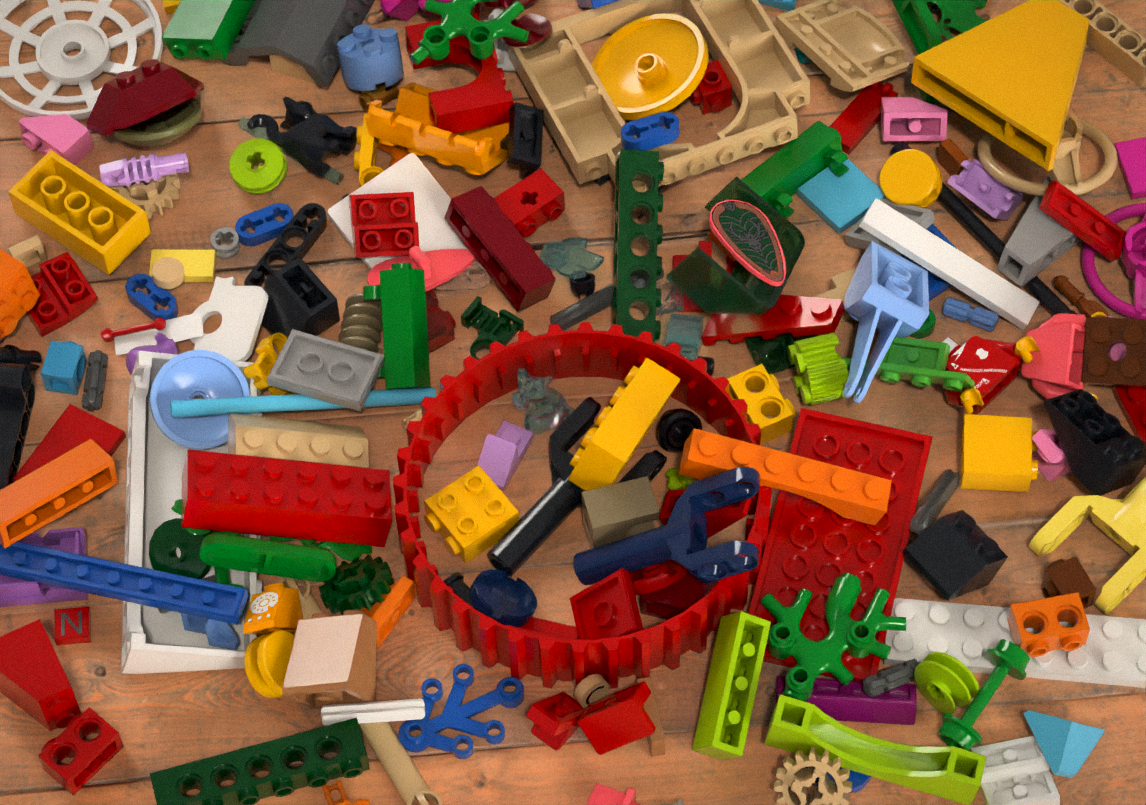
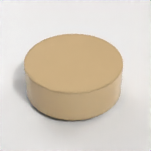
(168, 273)

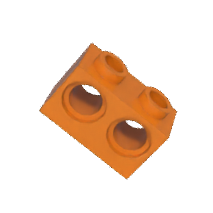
(1045, 617)

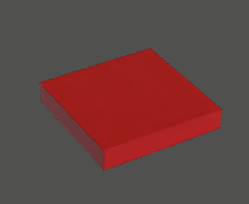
(607, 608)

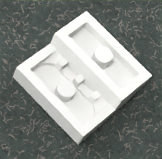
(1016, 774)

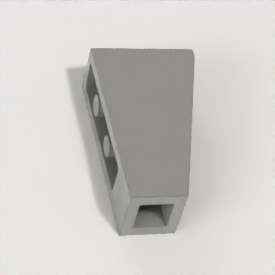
(1035, 244)

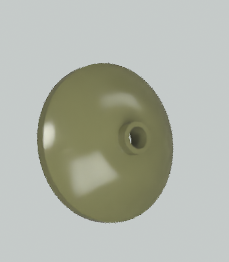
(164, 126)

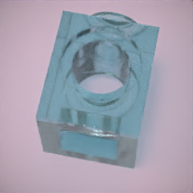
(686, 332)

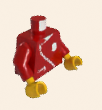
(989, 364)

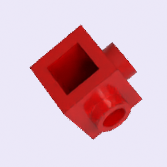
(713, 91)

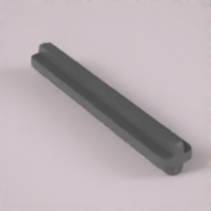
(592, 304)

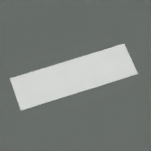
(177, 328)

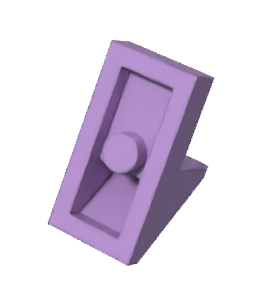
(504, 452)

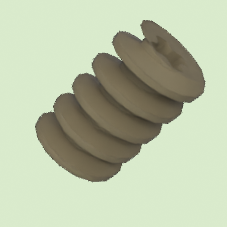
(361, 323)

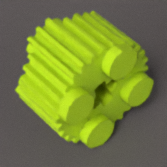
(818, 369)

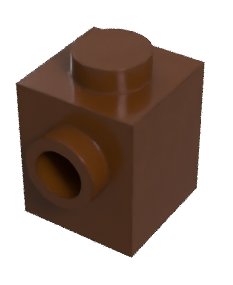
(1066, 578)

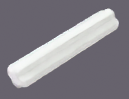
(374, 711)

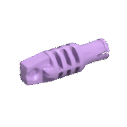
(136, 170)

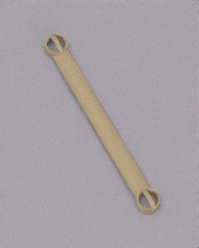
(380, 734)

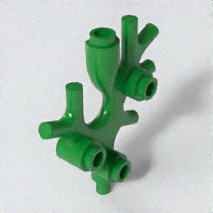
(459, 22)
(825, 655)

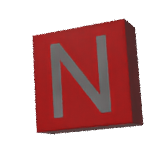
(72, 625)

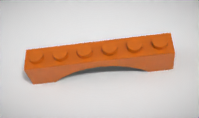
(840, 489)

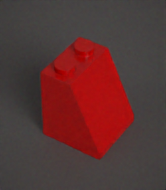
(35, 678)

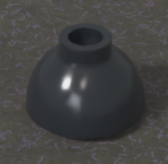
(676, 427)

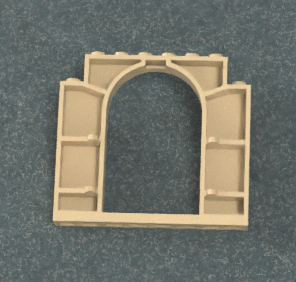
(589, 125)

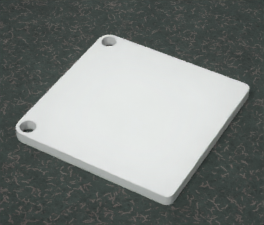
(429, 201)

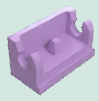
(985, 191)

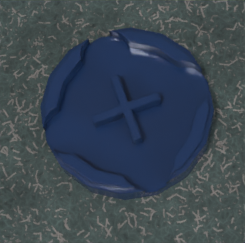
(503, 598)

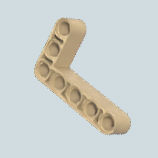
(1113, 39)

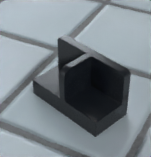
(524, 138)

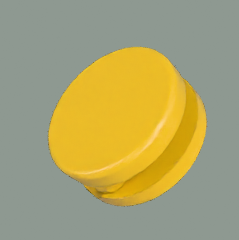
(911, 178)
(267, 662)

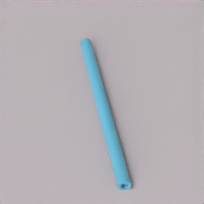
(291, 402)

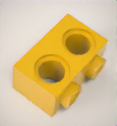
(766, 402)

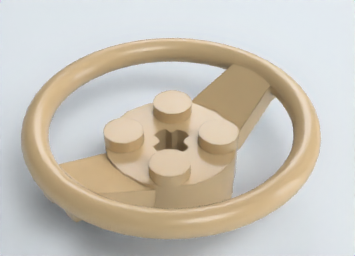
(1066, 165)

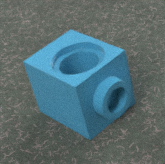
(64, 367)

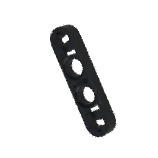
(284, 252)

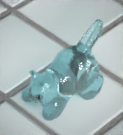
(543, 405)

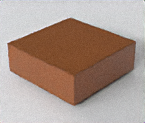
(951, 157)

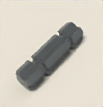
(94, 380)
(890, 678)

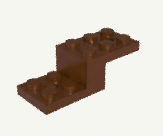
(1100, 337)

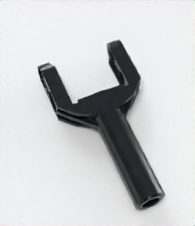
(563, 495)

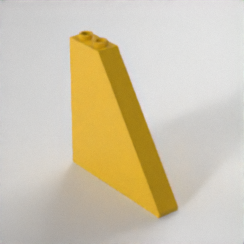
(1012, 75)

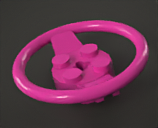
(1133, 258)

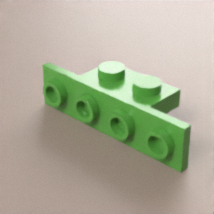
(921, 363)

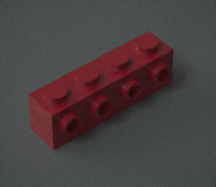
(500, 248)

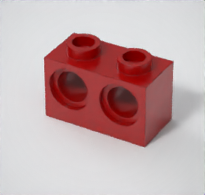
(86, 755)

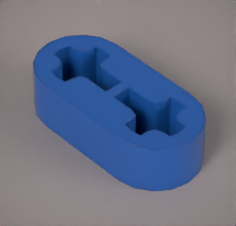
(650, 131)
(263, 224)
(147, 303)

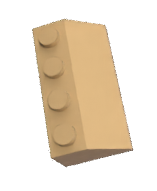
(297, 440)

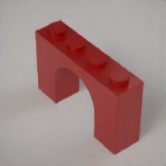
(472, 105)

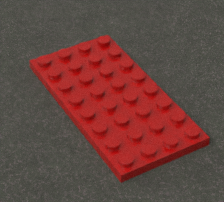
(815, 545)

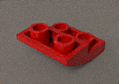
(383, 224)
(62, 294)

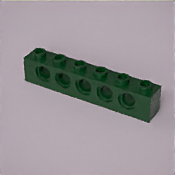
(628, 167)
(271, 756)

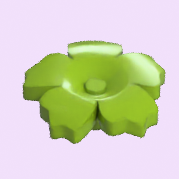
(678, 481)

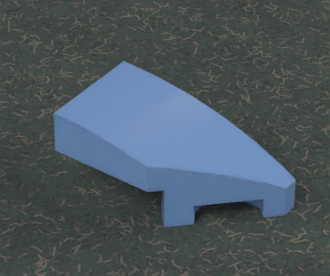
(218, 632)

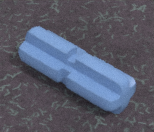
(978, 317)

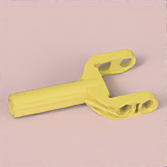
(1118, 518)

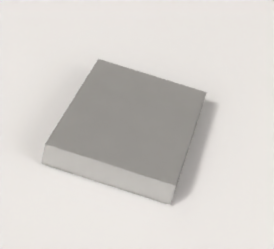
(326, 370)

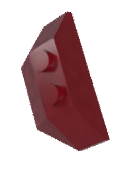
(140, 95)

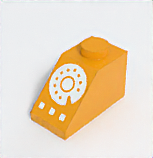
(273, 610)

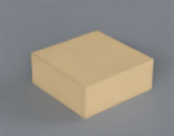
(29, 252)

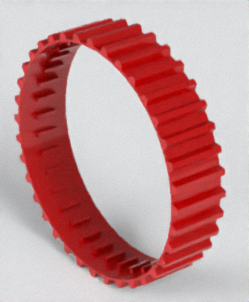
(565, 356)

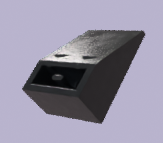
(1095, 442)

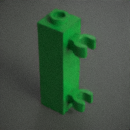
(796, 164)
(403, 326)

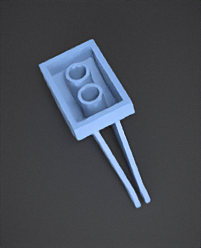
(884, 296)

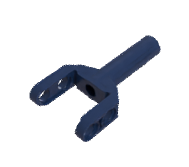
(683, 536)

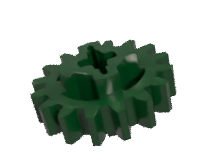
(357, 585)

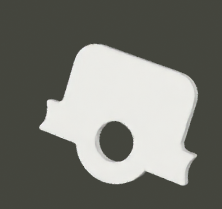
(241, 314)

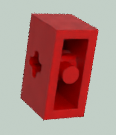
(532, 202)

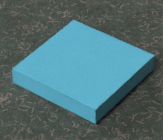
(840, 199)

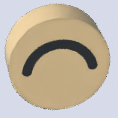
(591, 689)

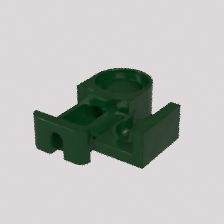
(490, 326)

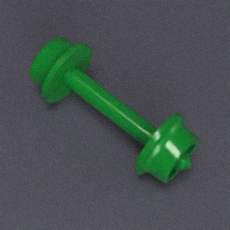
(1008, 660)

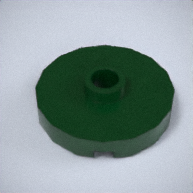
(163, 550)

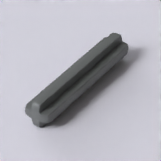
(935, 502)

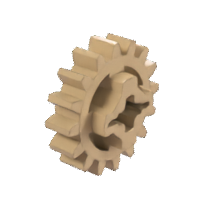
(152, 195)
(800, 779)

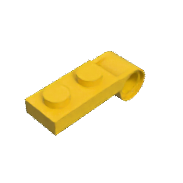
(366, 158)

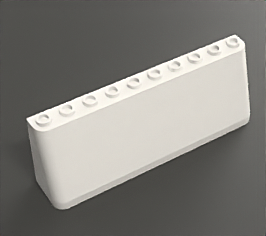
(153, 483)

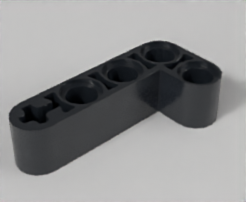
(16, 406)

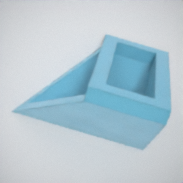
(1063, 741)

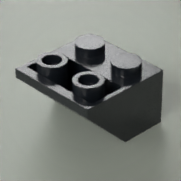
(298, 301)

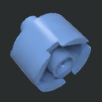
(370, 57)

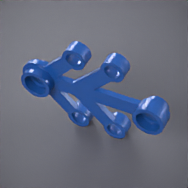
(457, 716)

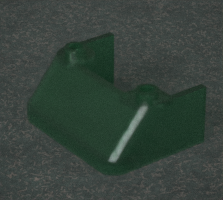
(741, 291)

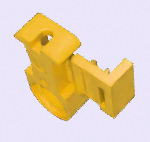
(262, 366)

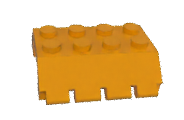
(412, 128)

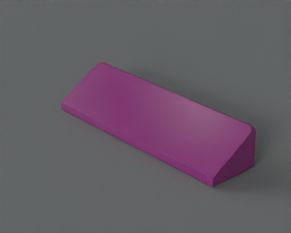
(853, 705)

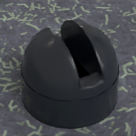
(583, 285)

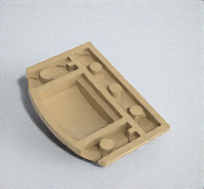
(844, 43)

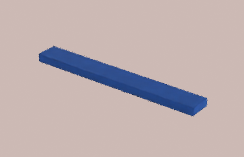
(123, 582)

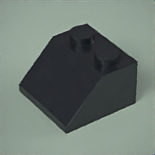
(956, 555)

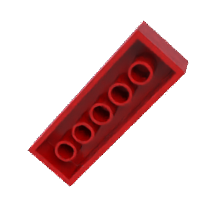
(286, 498)

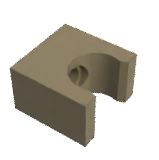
(618, 511)

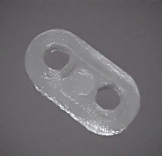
(465, 283)

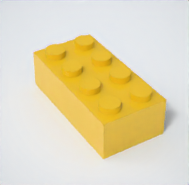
(80, 212)
(622, 426)

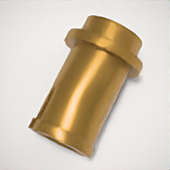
(381, 93)

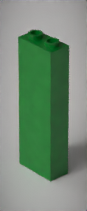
(205, 28)

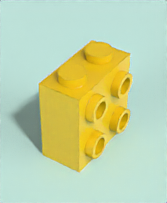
(997, 453)
(470, 514)

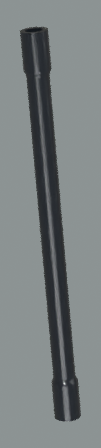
(993, 243)

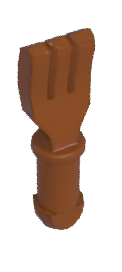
(1077, 298)

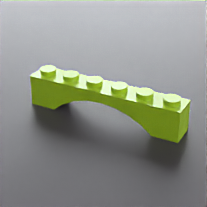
(933, 770)

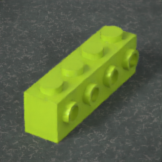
(731, 686)

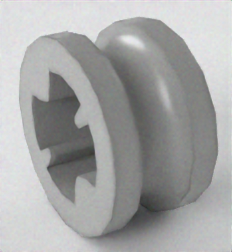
(225, 234)

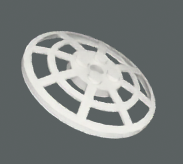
(65, 37)

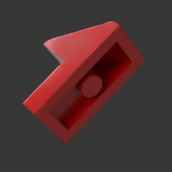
(555, 719)

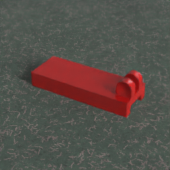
(862, 115)

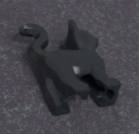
(308, 134)

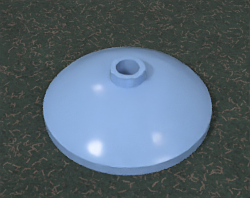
(190, 376)

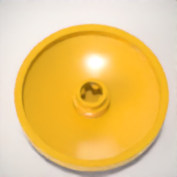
(652, 64)

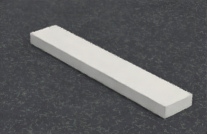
(949, 263)

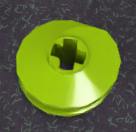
(251, 154)
(945, 682)

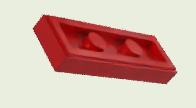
(1083, 220)

